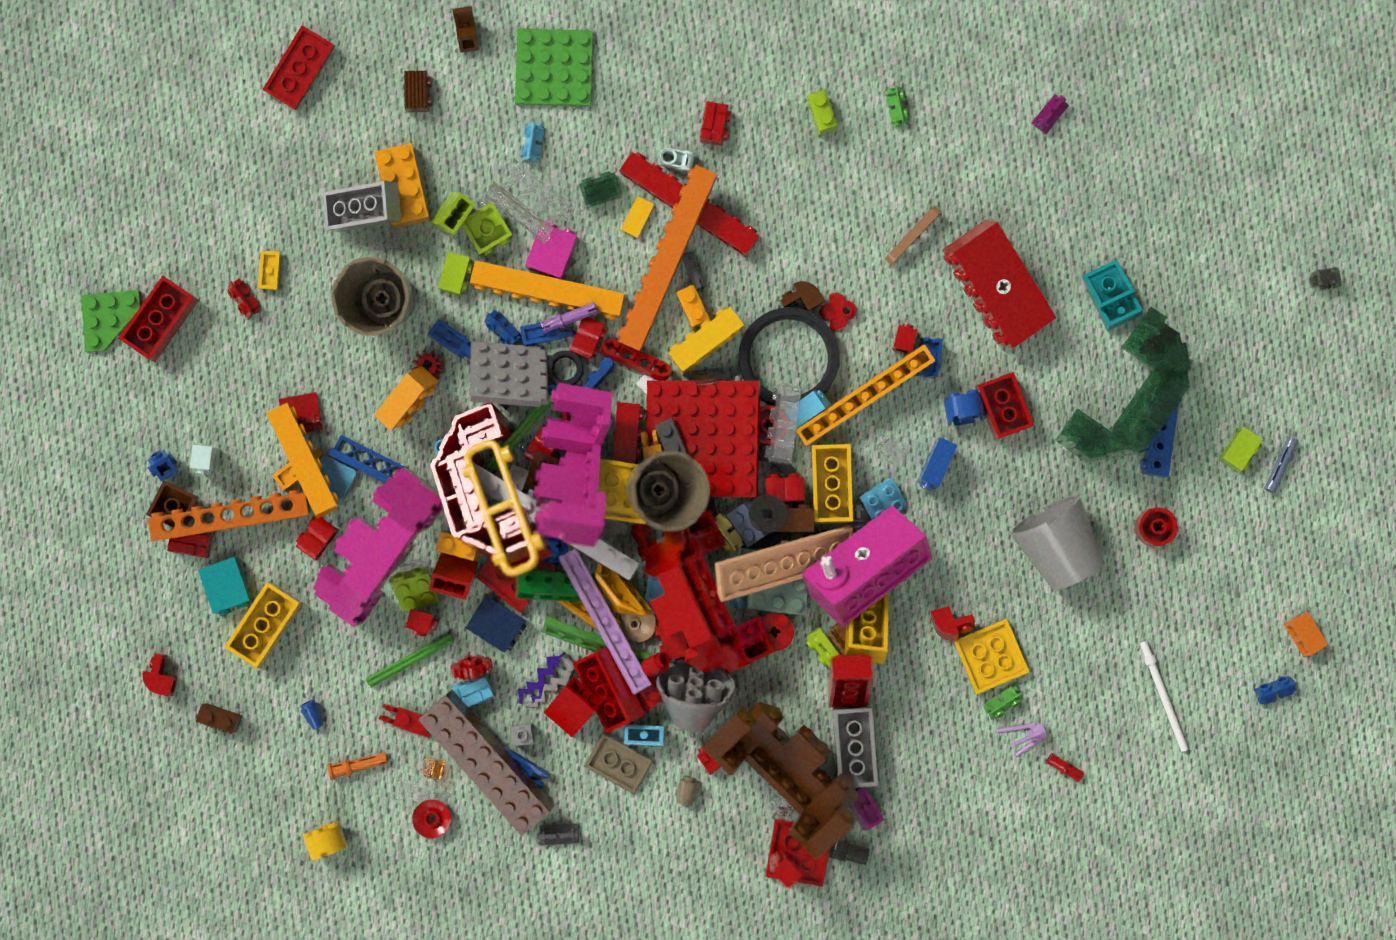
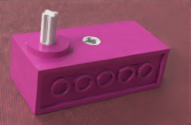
(867, 566)

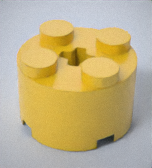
(325, 840)

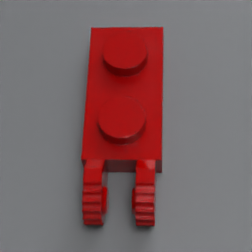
(405, 720)

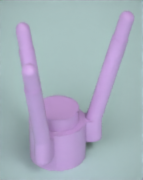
(1035, 735)

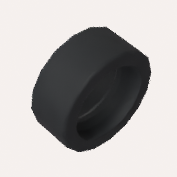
(565, 354)

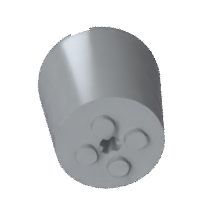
(1060, 543)

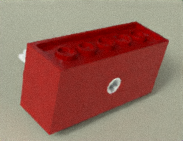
(998, 284)

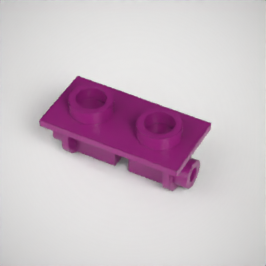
(1050, 113)

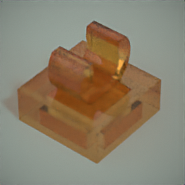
(433, 768)

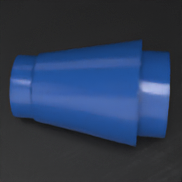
(312, 714)

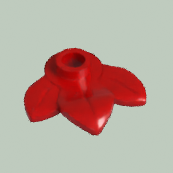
(835, 311)

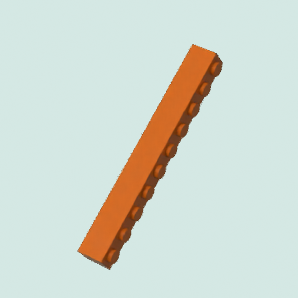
(668, 257)

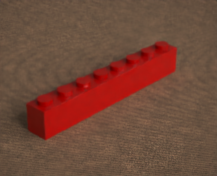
(667, 190)

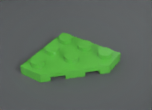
(107, 316)

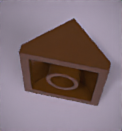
(172, 498)

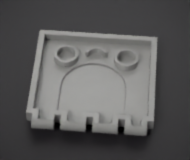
(508, 374)

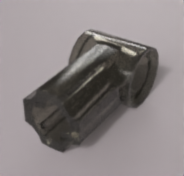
(844, 851)

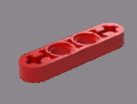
(637, 356)

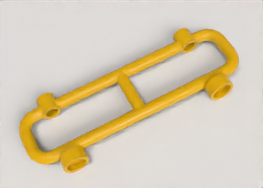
(534, 542)

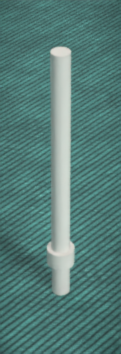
(1150, 660)

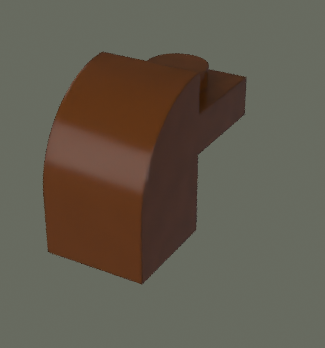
(466, 29)
(806, 293)

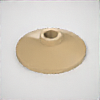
(643, 631)

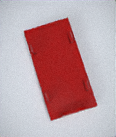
(298, 67)

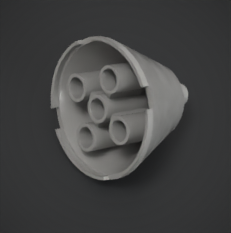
(694, 696)

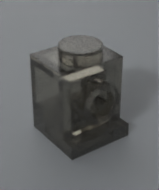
(1325, 279)

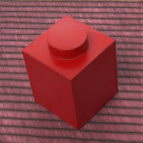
(904, 338)

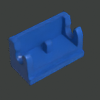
(934, 347)

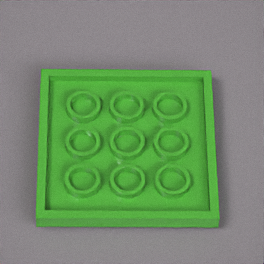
(553, 67)

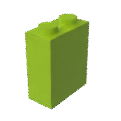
(452, 213)

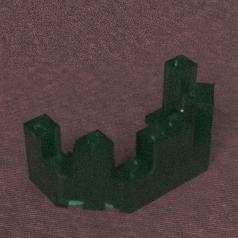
(1151, 406)

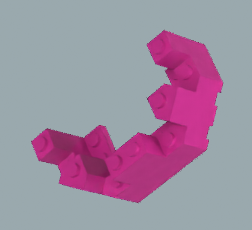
(569, 492)
(375, 551)

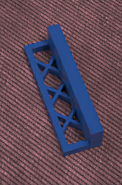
(354, 462)

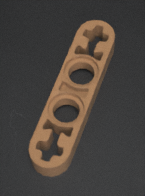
(916, 231)

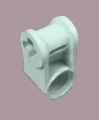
(679, 160)

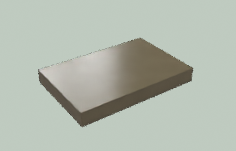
(618, 763)

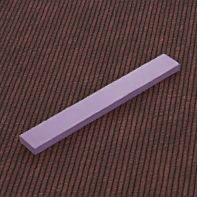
(604, 621)

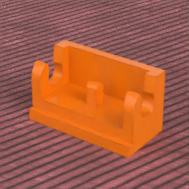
(1305, 634)

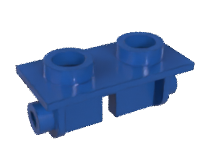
(496, 322)
(1283, 686)

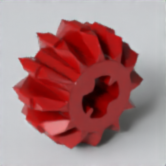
(432, 360)

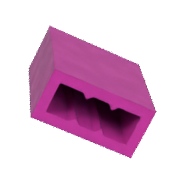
(553, 256)

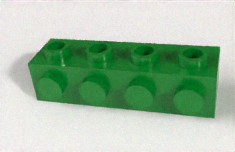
(546, 586)

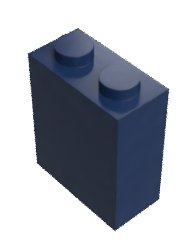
(496, 624)

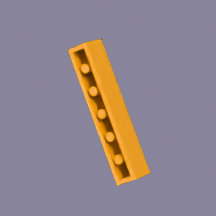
(302, 461)

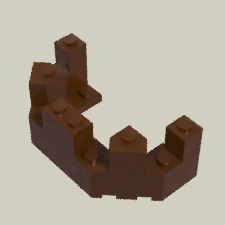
(791, 770)

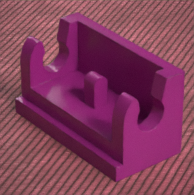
(866, 810)

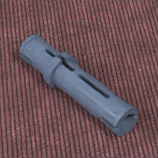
(1281, 464)

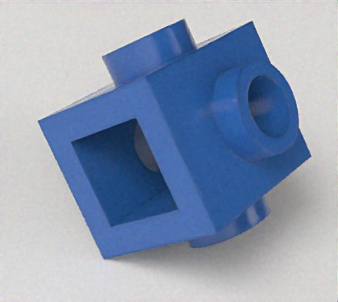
(165, 470)

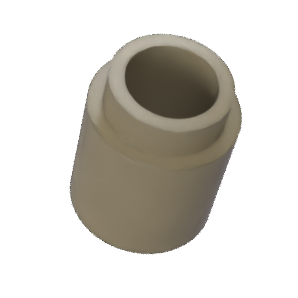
(687, 791)

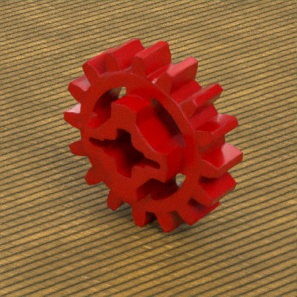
(471, 667)

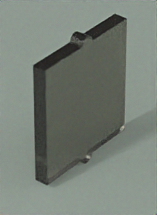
(709, 376)

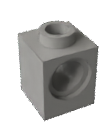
(522, 734)

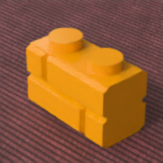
(692, 306)

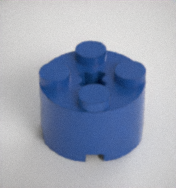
(964, 408)

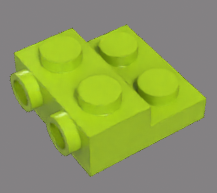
(487, 229)
(412, 588)
(818, 641)

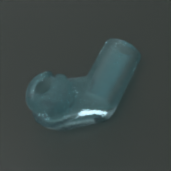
(520, 447)

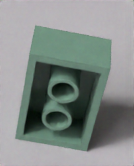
(784, 598)

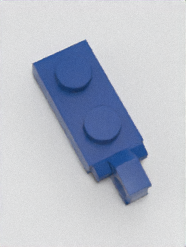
(450, 339)

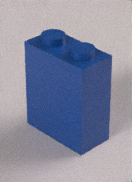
(936, 464)

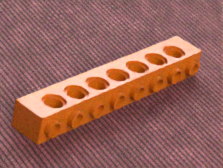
(158, 532)

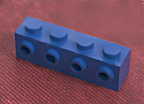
(1159, 451)

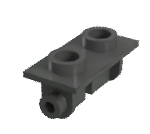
(558, 834)

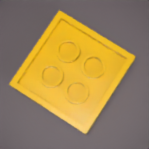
(612, 482)
(991, 656)

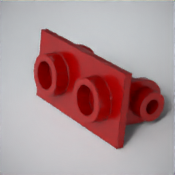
(238, 292)
(641, 533)

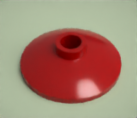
(421, 818)

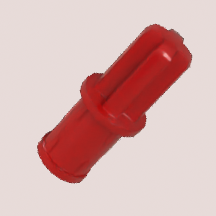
(1064, 767)

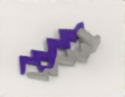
(551, 662)

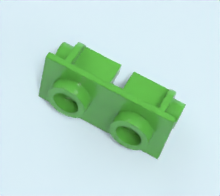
(897, 98)
(1010, 699)

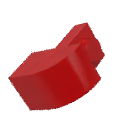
(948, 627)
(156, 680)

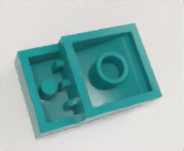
(1112, 295)

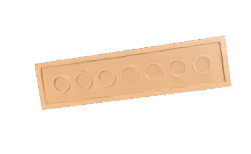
(775, 564)

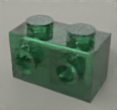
(600, 189)

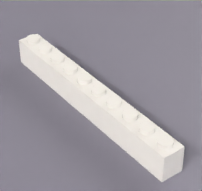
(601, 552)

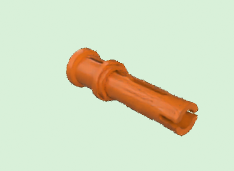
(348, 767)

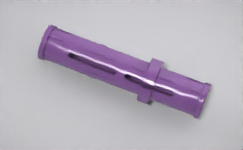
(569, 317)

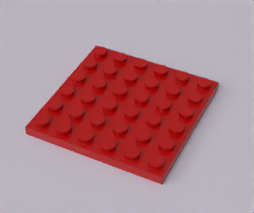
(717, 428)

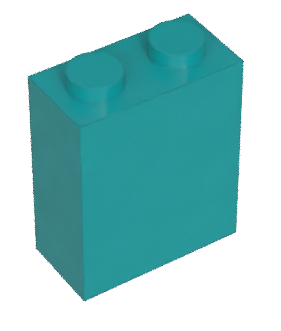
(225, 586)

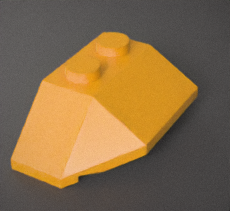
(621, 592)

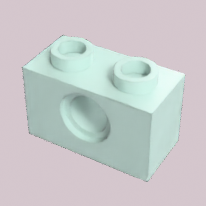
(205, 459)

